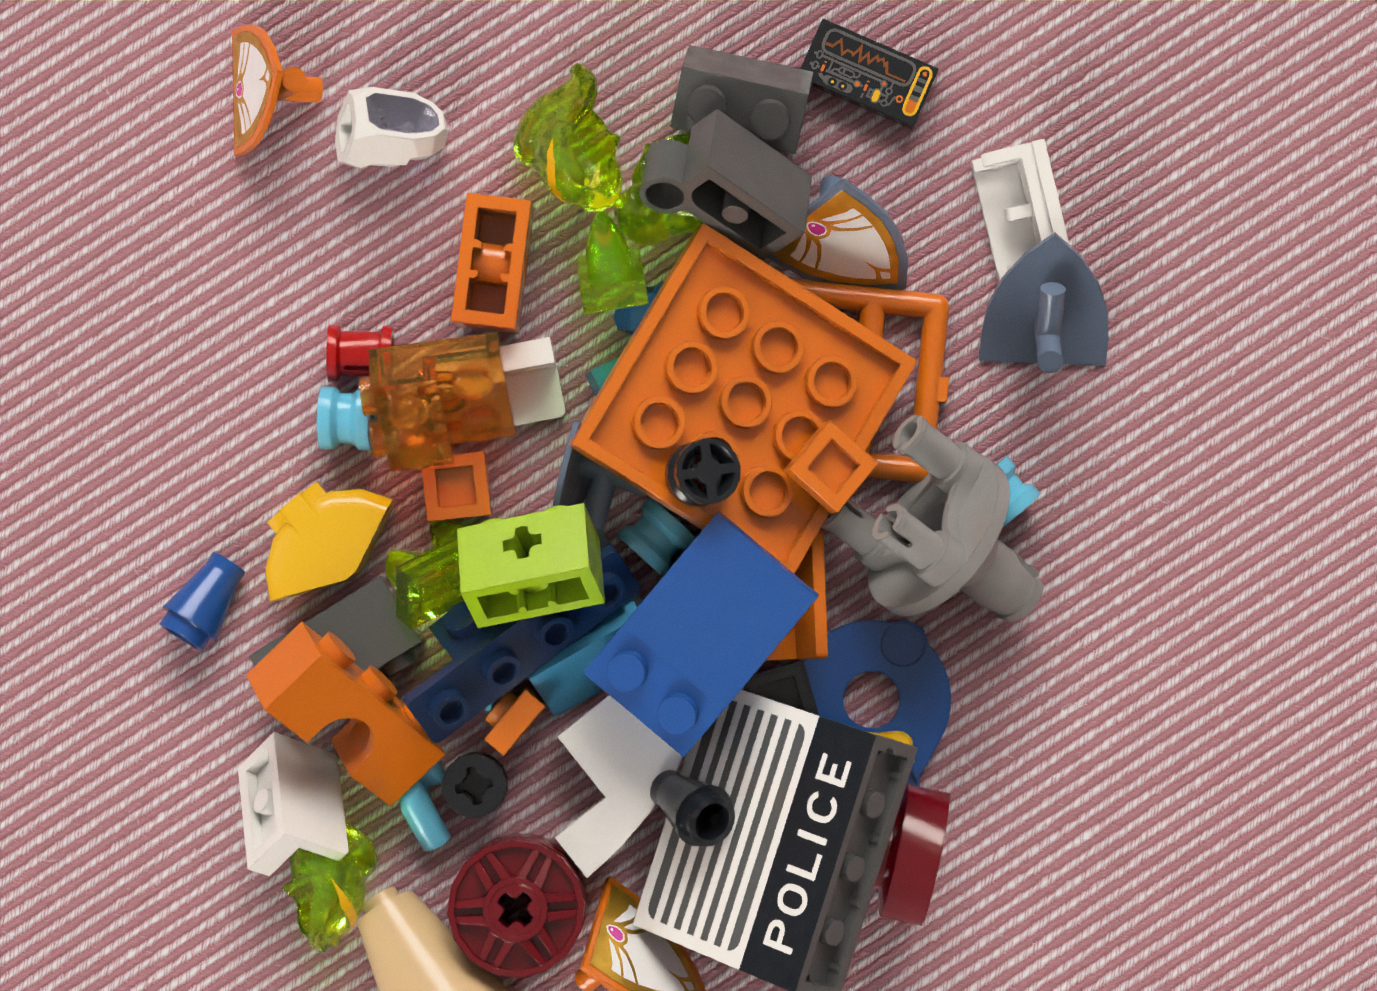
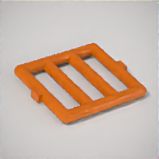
(930, 385)

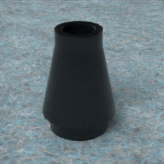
(695, 809)

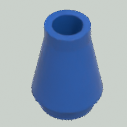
(203, 602)

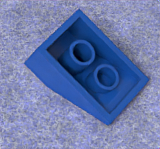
(701, 634)

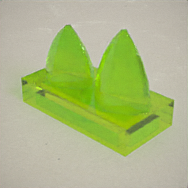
(610, 271)
(427, 581)

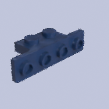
(502, 655)

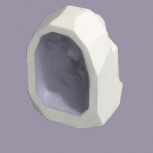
(388, 128)

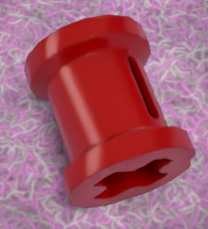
(348, 350)

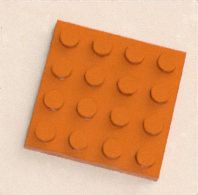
(744, 362)

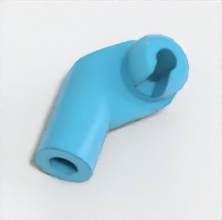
(422, 813)

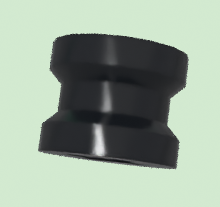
(716, 470)
(482, 774)

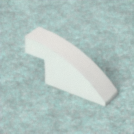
(622, 762)

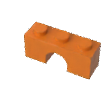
(315, 682)

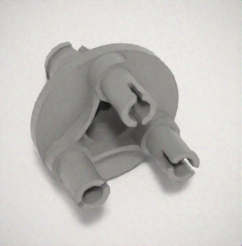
(941, 533)

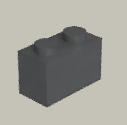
(752, 92)

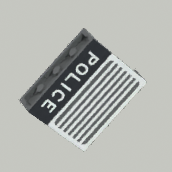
(803, 848)

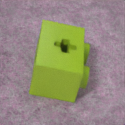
(530, 565)

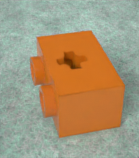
(492, 263)

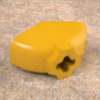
(323, 539)

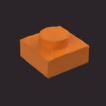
(830, 467)
(458, 488)
(512, 719)

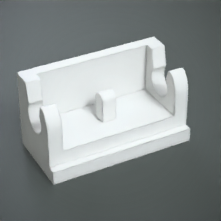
(1017, 201)

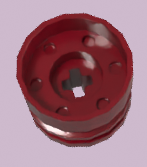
(913, 855)
(516, 866)

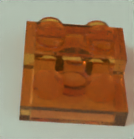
(435, 398)

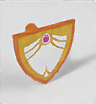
(261, 83)
(629, 956)

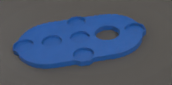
(904, 657)

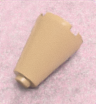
(415, 949)

